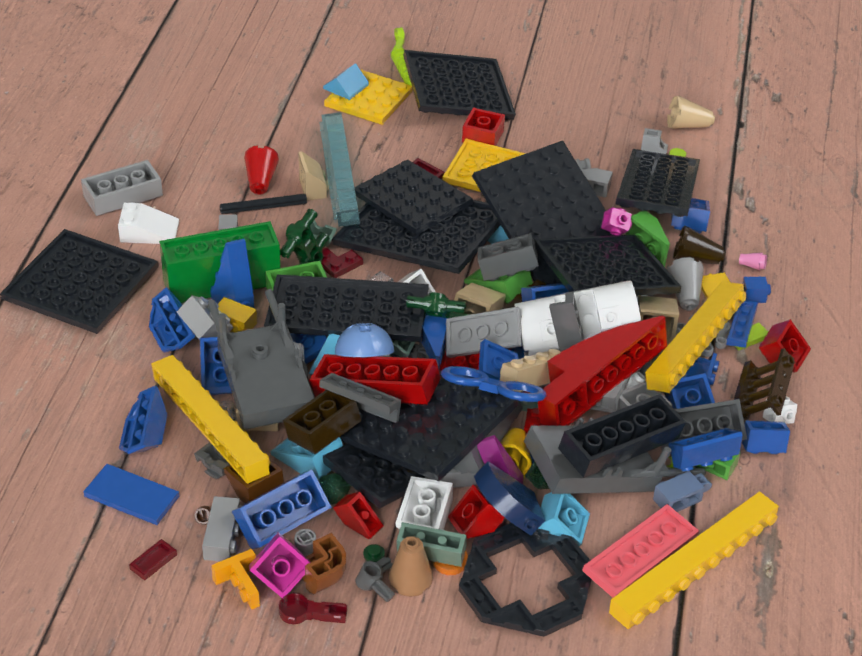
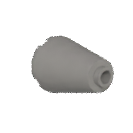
(689, 276)

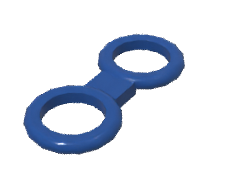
(492, 385)

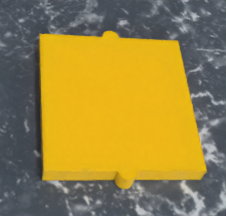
(711, 282)

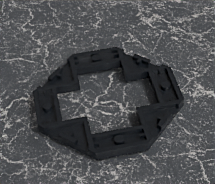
(516, 614)

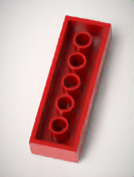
(404, 378)

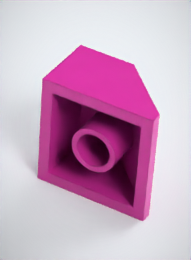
(279, 565)

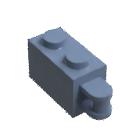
(681, 491)

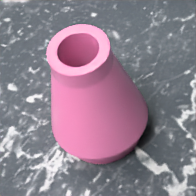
(753, 260)

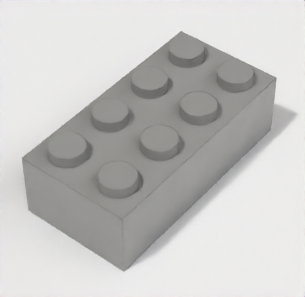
(122, 185)

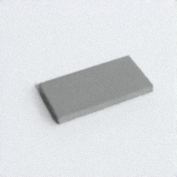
(468, 331)

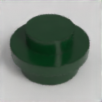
(373, 553)

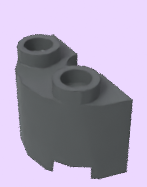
(212, 460)

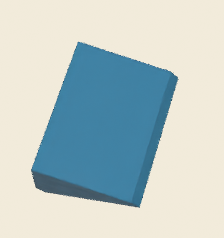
(347, 83)

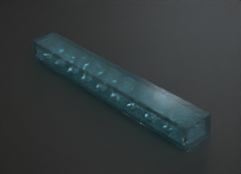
(339, 170)

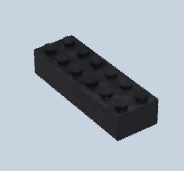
(621, 435)

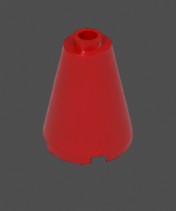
(260, 167)

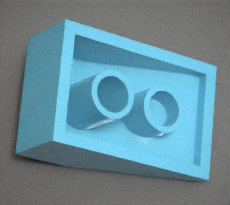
(302, 459)

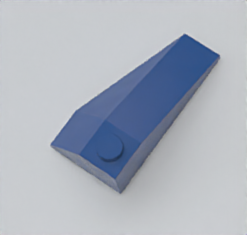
(234, 275)

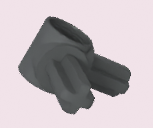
(371, 578)

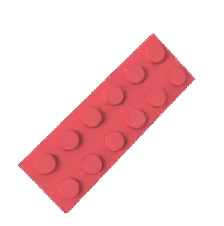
(640, 550)

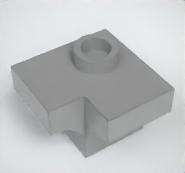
(653, 142)

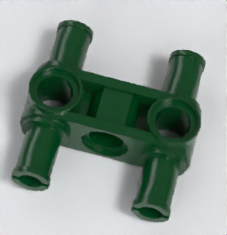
(302, 241)
(437, 305)

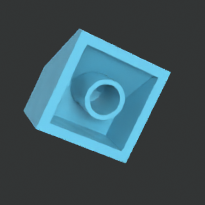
(564, 516)

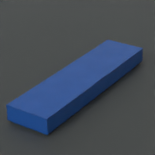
(742, 324)

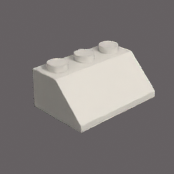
(426, 503)

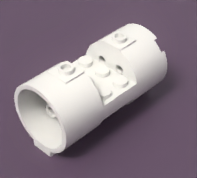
(598, 310)

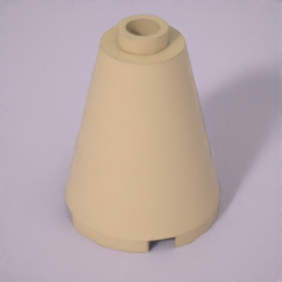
(688, 114)

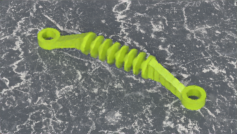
(397, 55)

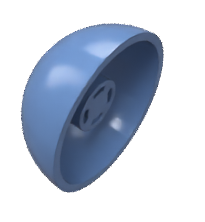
(364, 341)

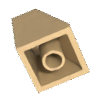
(480, 299)
(659, 306)

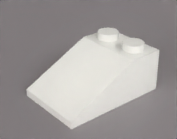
(145, 224)

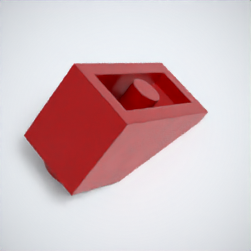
(358, 515)

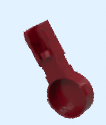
(297, 608)

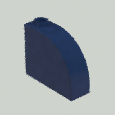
(510, 498)

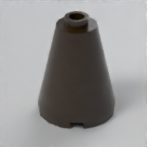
(698, 246)

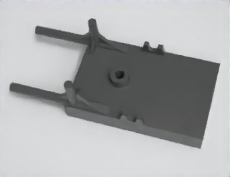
(262, 368)
(632, 475)

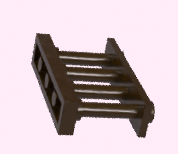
(775, 394)

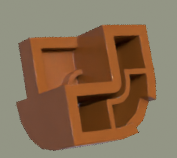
(326, 564)

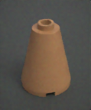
(411, 568)

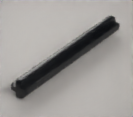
(265, 203)

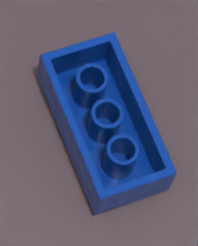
(281, 509)

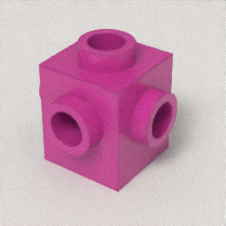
(616, 221)

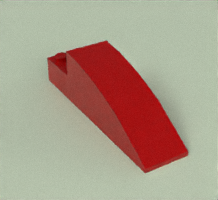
(596, 366)

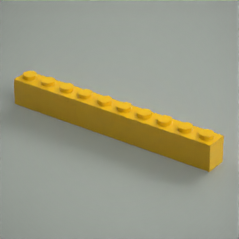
(695, 337)
(211, 419)
(693, 560)

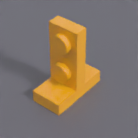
(236, 570)

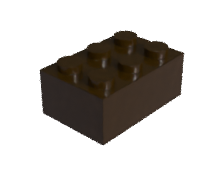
(321, 421)

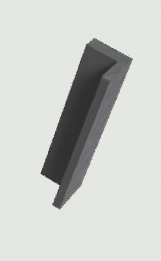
(566, 322)
(366, 397)

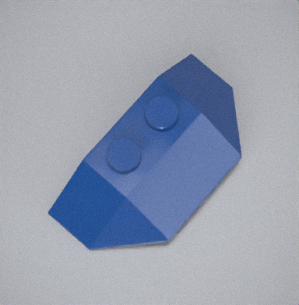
(166, 323)
(144, 423)

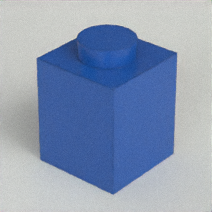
(756, 289)

